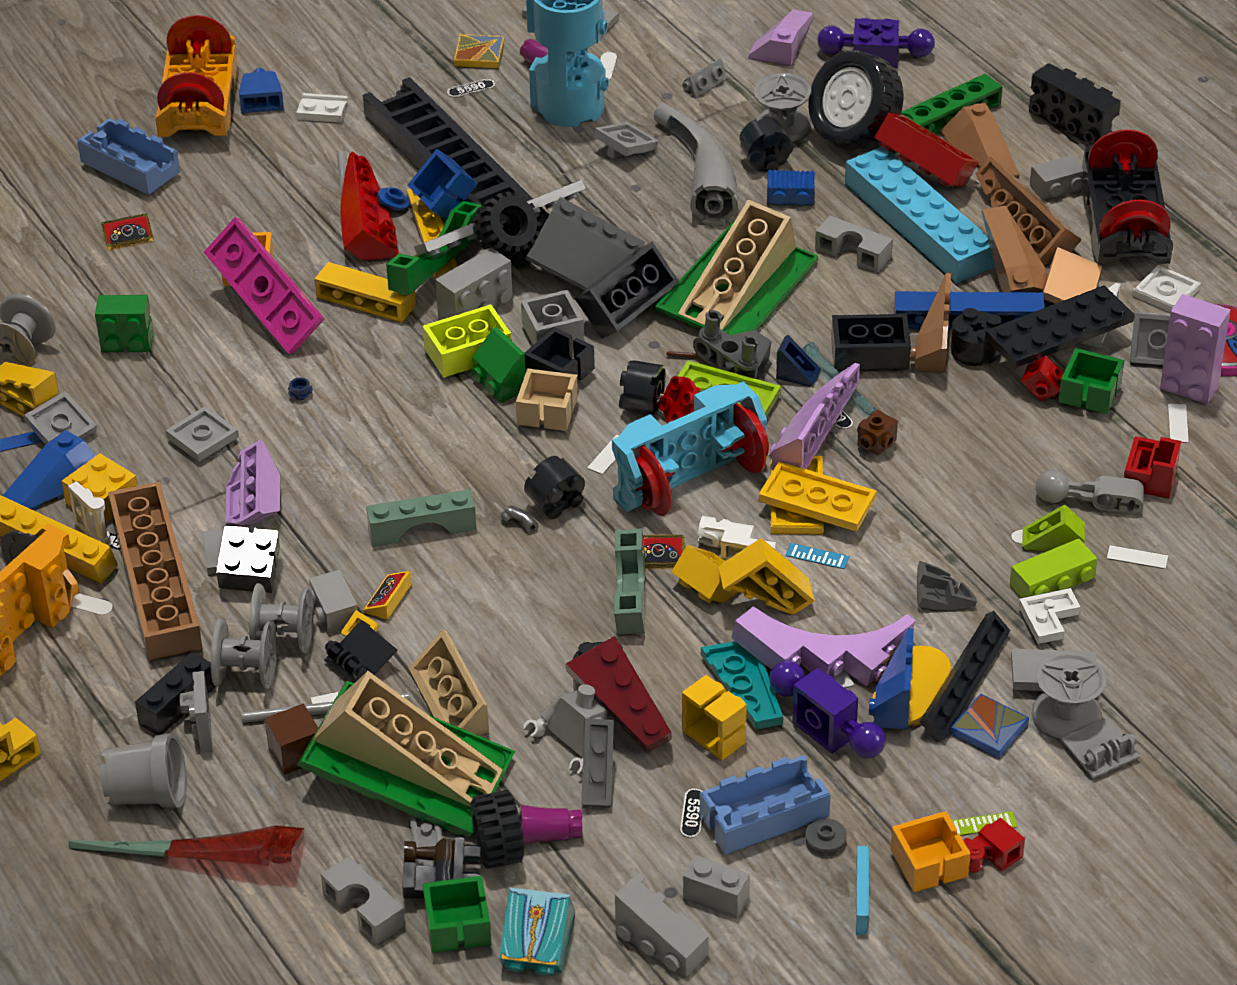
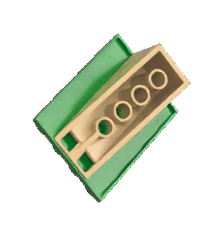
(741, 273)
(404, 756)

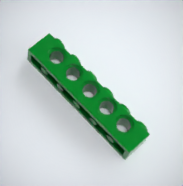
(940, 109)

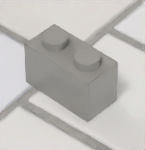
(1057, 177)
(332, 600)
(716, 886)

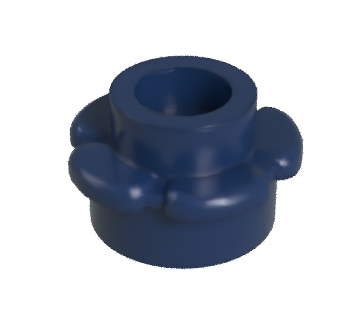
(299, 388)

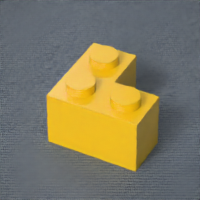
(17, 747)

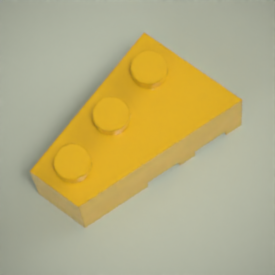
(25, 387)
(769, 576)

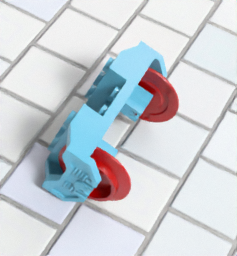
(661, 457)

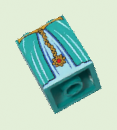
(536, 931)

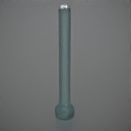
(812, 351)

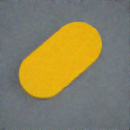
(928, 674)

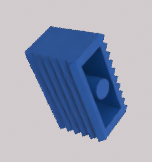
(790, 187)

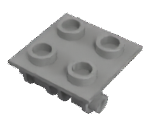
(1101, 747)

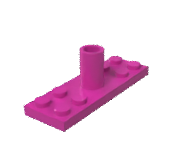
(264, 285)

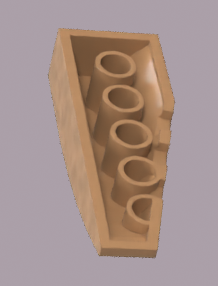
(1036, 220)

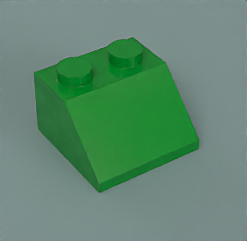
(499, 366)

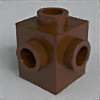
(877, 432)

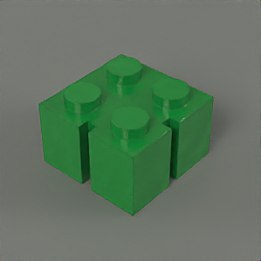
(124, 323)
(1091, 380)
(457, 913)

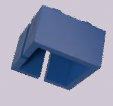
(441, 184)

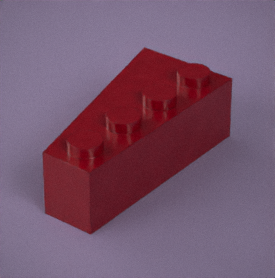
(621, 693)

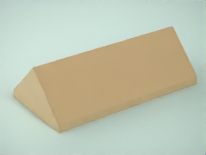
(450, 687)

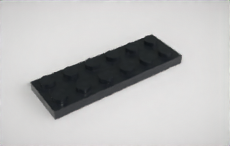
(1059, 326)

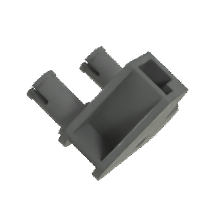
(737, 353)

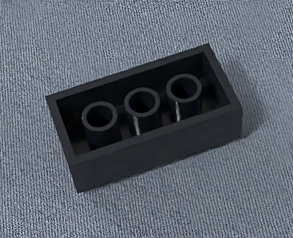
(626, 290)

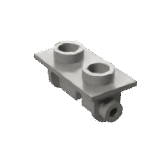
(705, 78)

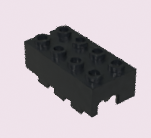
(1073, 103)

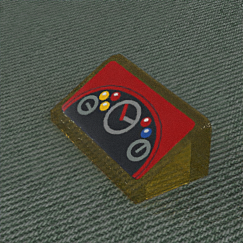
(127, 231)
(663, 550)

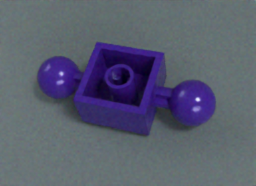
(877, 38)
(826, 710)

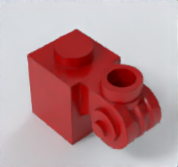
(998, 844)

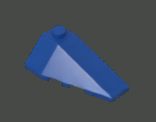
(893, 690)

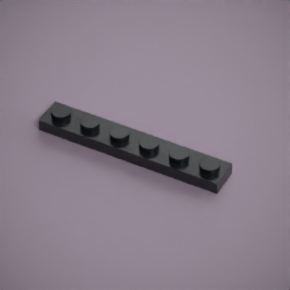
(965, 676)

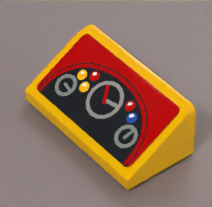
(388, 595)

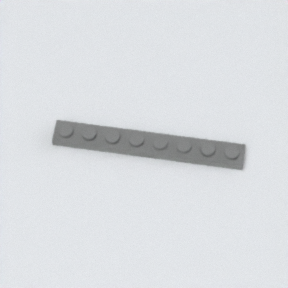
(453, 238)

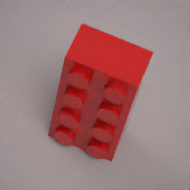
(927, 150)

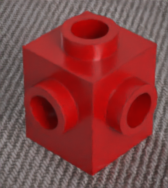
(1043, 378)

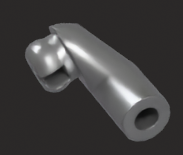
(523, 516)

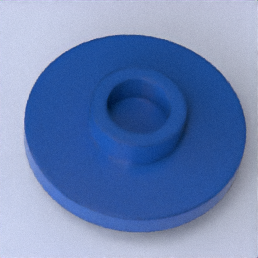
(393, 198)

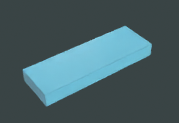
(862, 890)

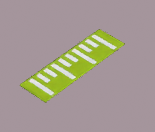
(974, 824)

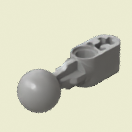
(1105, 493)

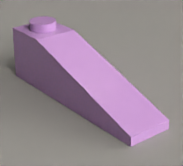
(783, 39)

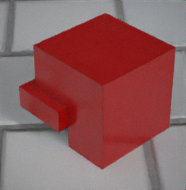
(1154, 464)

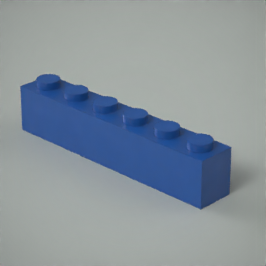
(1004, 304)

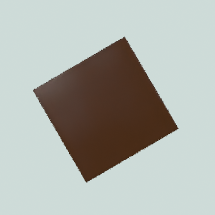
(289, 736)

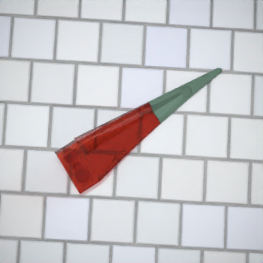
(244, 847)

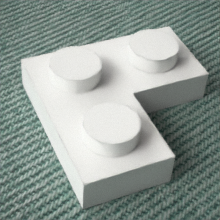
(1045, 610)

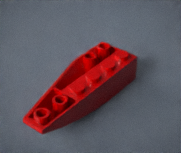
(363, 218)

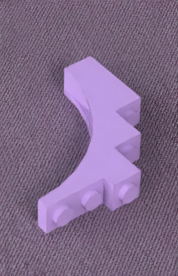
(859, 654)

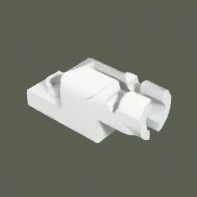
(726, 535)

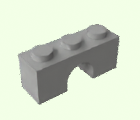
(838, 235)
(351, 883)

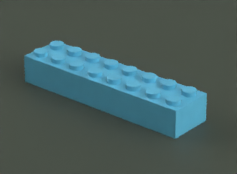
(920, 214)

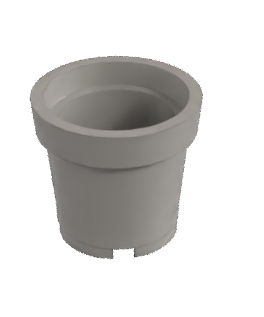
(145, 773)

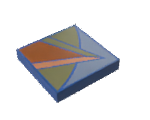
(989, 725)

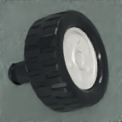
(853, 98)

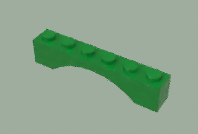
(409, 272)

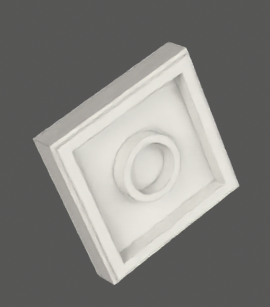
(1164, 288)

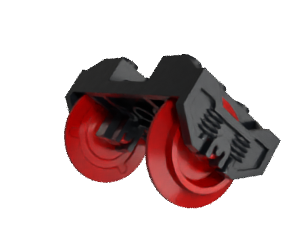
(1126, 198)

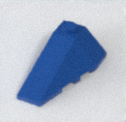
(45, 473)

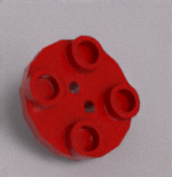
(678, 398)

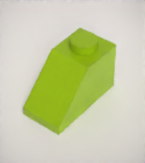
(1053, 530)

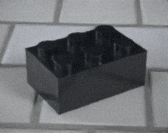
(871, 341)

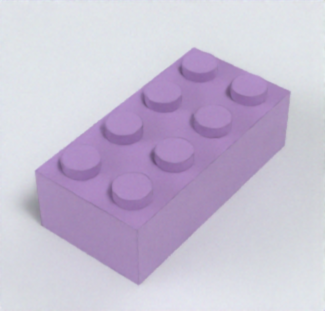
(1194, 349)

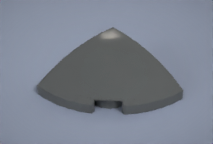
(940, 591)

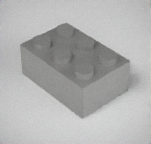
(475, 285)

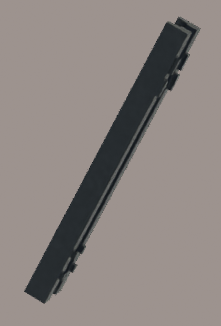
(421, 126)

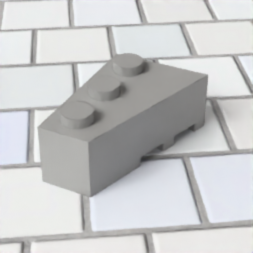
(657, 929)

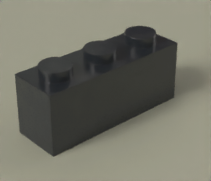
(161, 703)

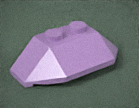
(252, 487)

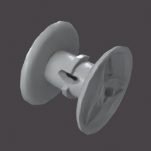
(782, 96)
(23, 323)
(297, 618)
(236, 653)
(1069, 695)

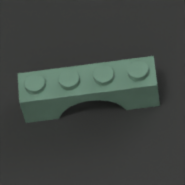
(392, 519)
(630, 594)

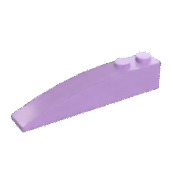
(814, 420)

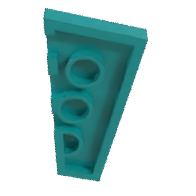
(747, 679)

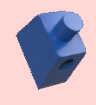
(260, 92)

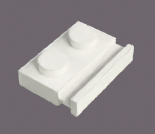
(322, 108)

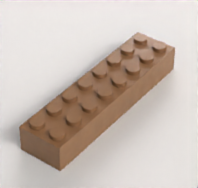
(155, 571)

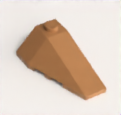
(979, 136)
(1013, 256)
(932, 338)

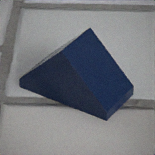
(794, 364)

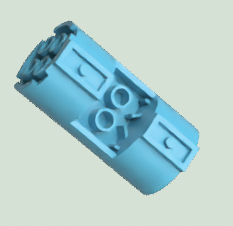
(568, 81)

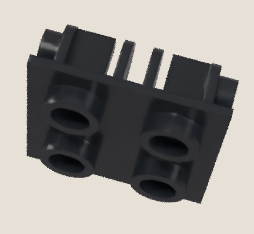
(359, 652)

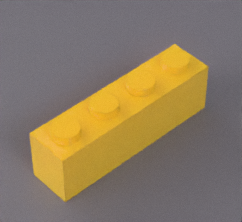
(362, 292)

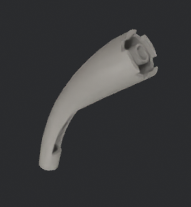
(714, 182)

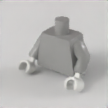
(567, 719)

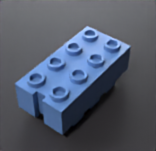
(129, 155)
(764, 804)

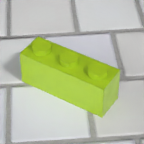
(1054, 570)

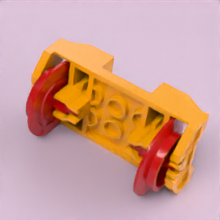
(197, 77)

